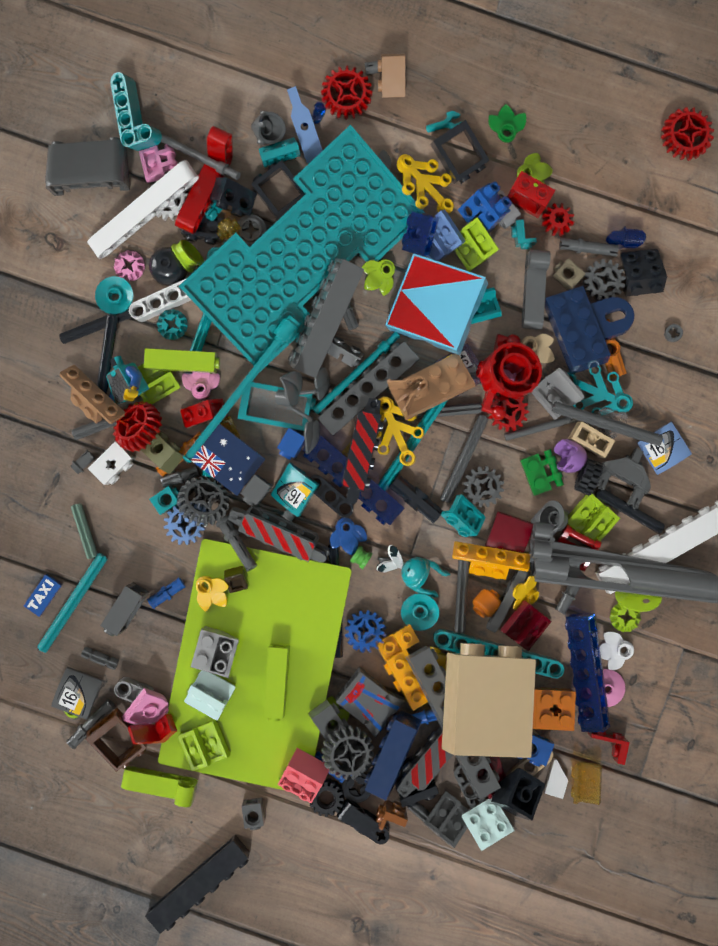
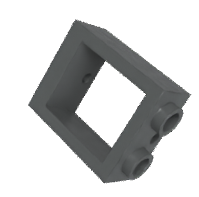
(124, 609)

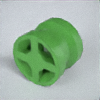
(361, 557)

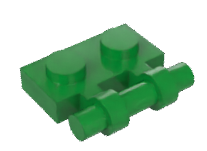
(536, 474)

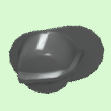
(552, 513)

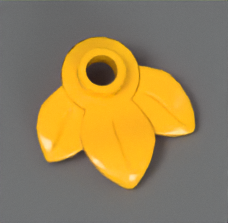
(525, 592)
(213, 594)

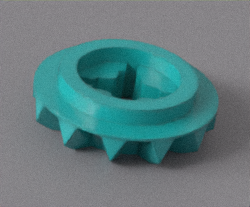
(173, 333)

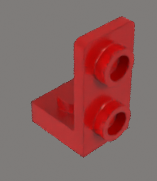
(201, 412)
(153, 733)
(619, 750)

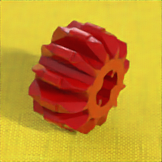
(554, 212)

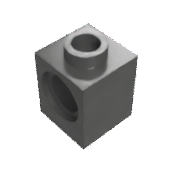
(253, 805)

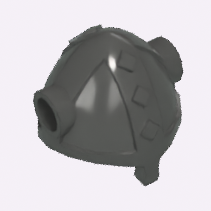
(268, 128)

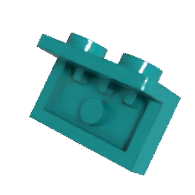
(488, 308)

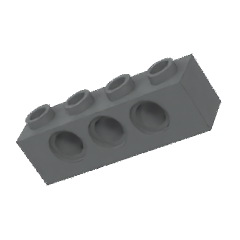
(322, 715)

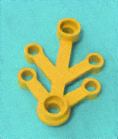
(424, 182)
(394, 429)

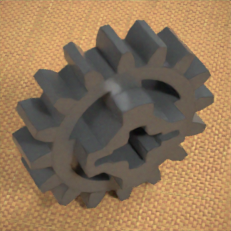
(609, 278)
(490, 491)

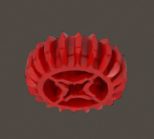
(358, 103)
(688, 120)
(137, 426)

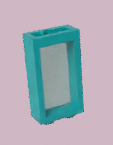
(266, 411)

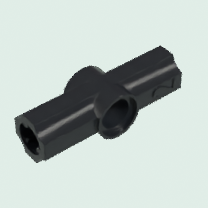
(416, 498)

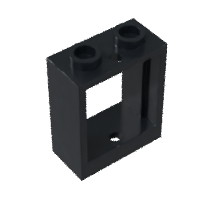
(444, 159)
(260, 179)

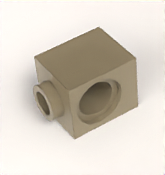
(576, 272)

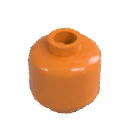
(486, 603)

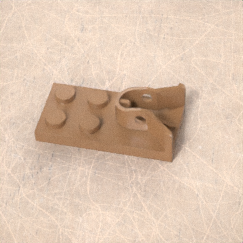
(431, 386)

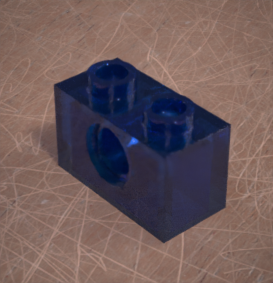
(427, 225)

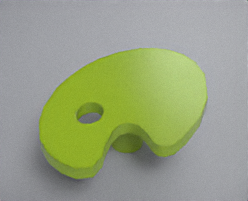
(635, 601)

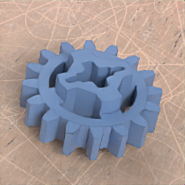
(186, 533)

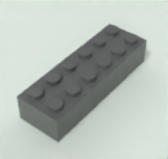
(325, 316)

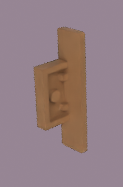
(90, 397)

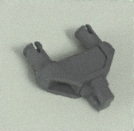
(629, 471)

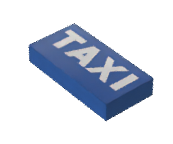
(43, 595)

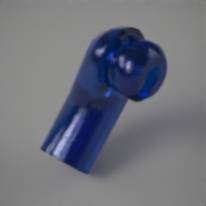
(318, 113)

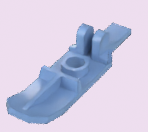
(308, 138)

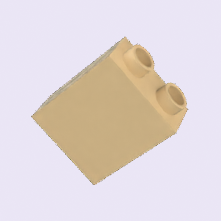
(489, 702)

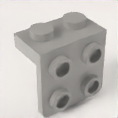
(557, 388)

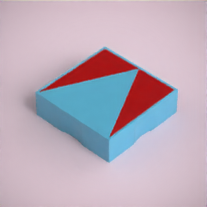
(436, 303)

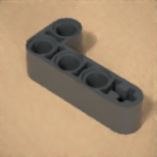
(536, 266)

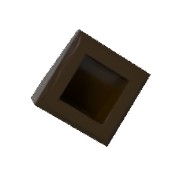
(235, 579)

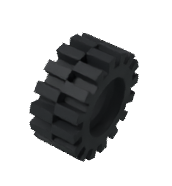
(588, 477)
(335, 805)

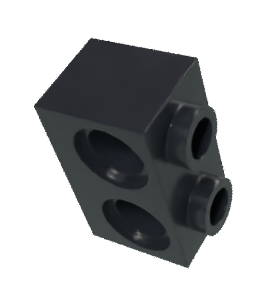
(234, 193)

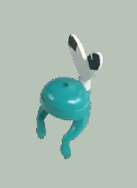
(413, 571)

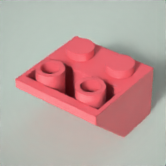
(304, 776)

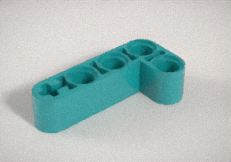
(125, 91)

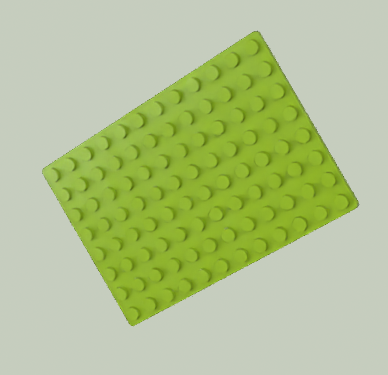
(284, 605)

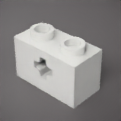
(102, 465)

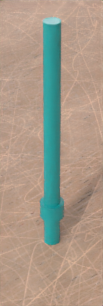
(383, 347)

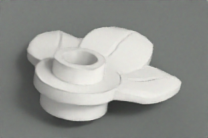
(612, 650)

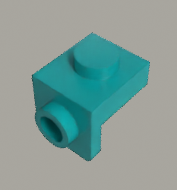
(518, 234)

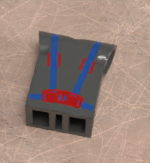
(369, 701)

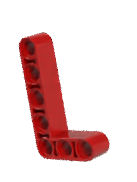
(197, 202)

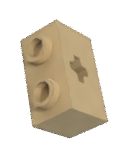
(591, 439)

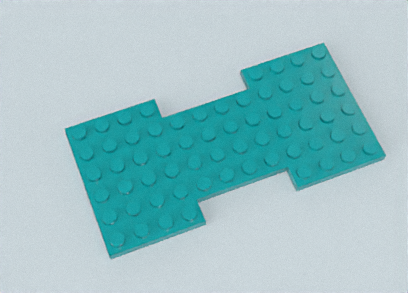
(346, 211)

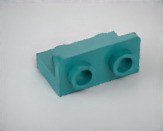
(279, 151)
(464, 517)

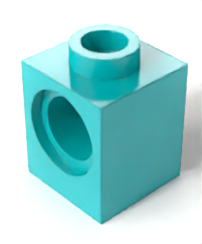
(158, 503)

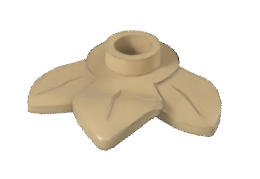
(541, 347)

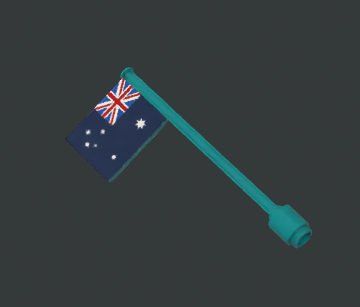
(218, 449)

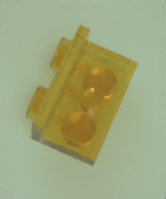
(587, 783)

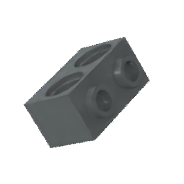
(256, 490)

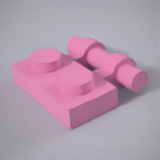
(152, 162)

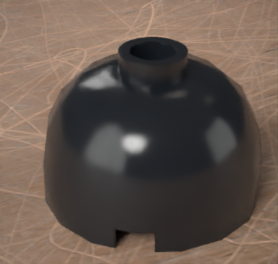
(166, 267)

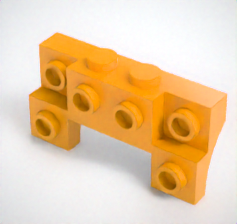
(394, 654)

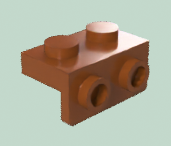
(392, 812)

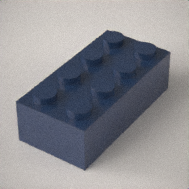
(393, 754)

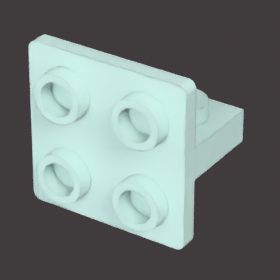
(209, 694)

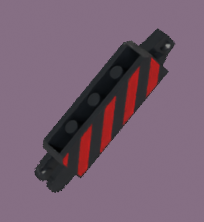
(361, 450)

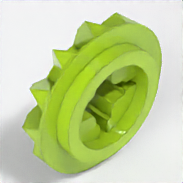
(618, 622)

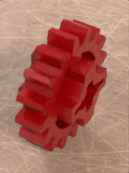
(510, 419)

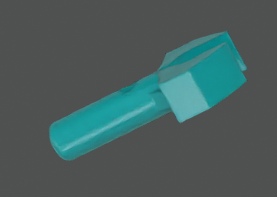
(445, 123)

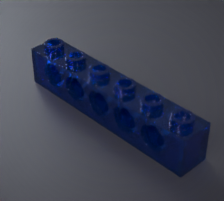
(369, 504)
(592, 663)

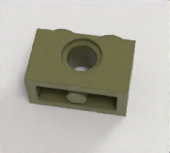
(168, 457)

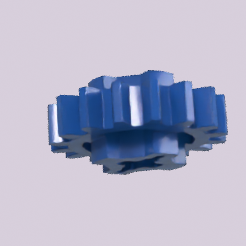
(364, 639)

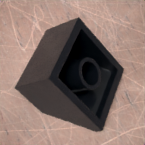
(519, 794)

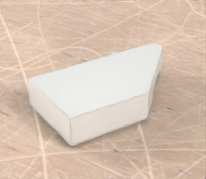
(556, 781)

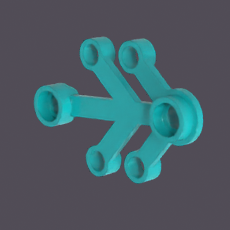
(601, 393)

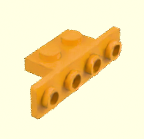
(490, 561)

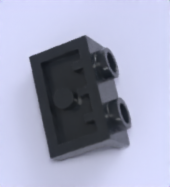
(206, 231)

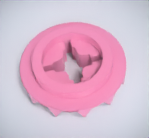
(138, 265)

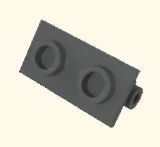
(350, 353)

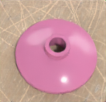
(617, 685)

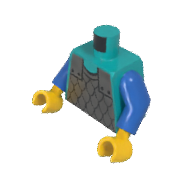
(125, 381)

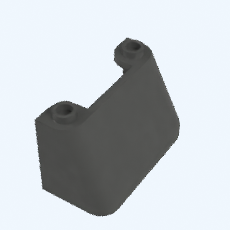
(87, 166)

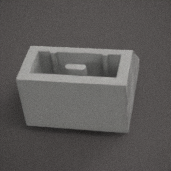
(215, 651)

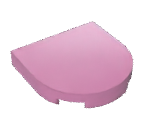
(146, 708)

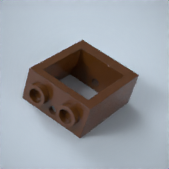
(93, 738)

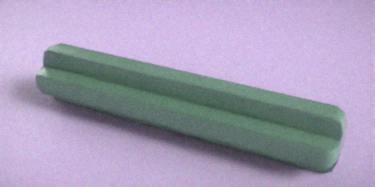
(84, 530)

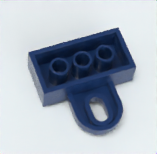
(583, 326)

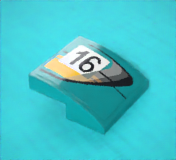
(294, 489)

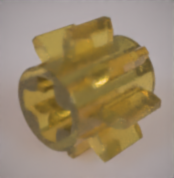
(227, 228)

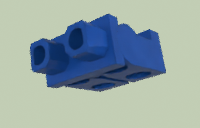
(487, 206)

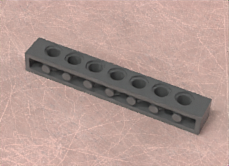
(418, 660)

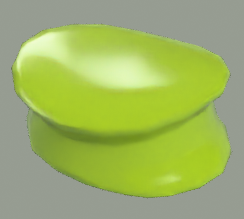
(187, 255)

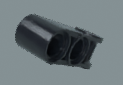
(363, 822)

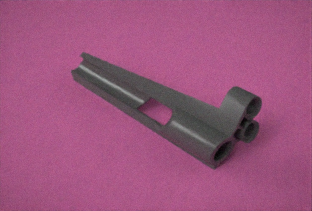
(560, 564)

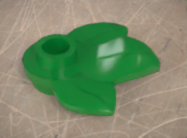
(507, 122)

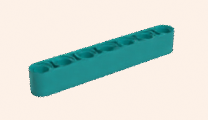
(490, 647)

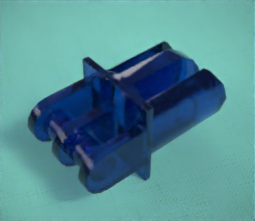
(627, 238)

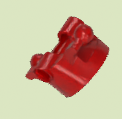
(518, 360)

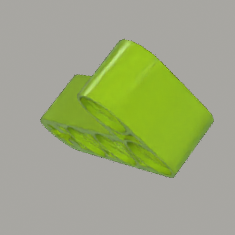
(160, 784)

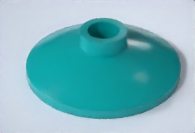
(107, 289)
(420, 620)

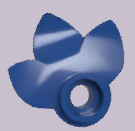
(347, 539)

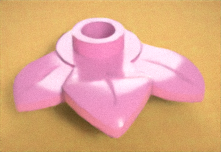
(196, 380)

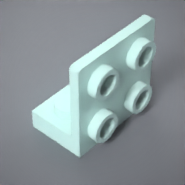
(487, 823)

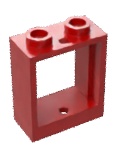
(530, 198)

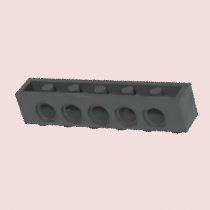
(401, 351)

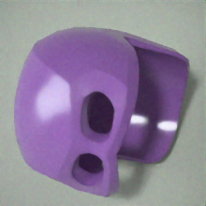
(572, 456)

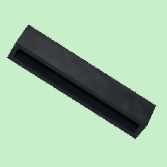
(197, 884)

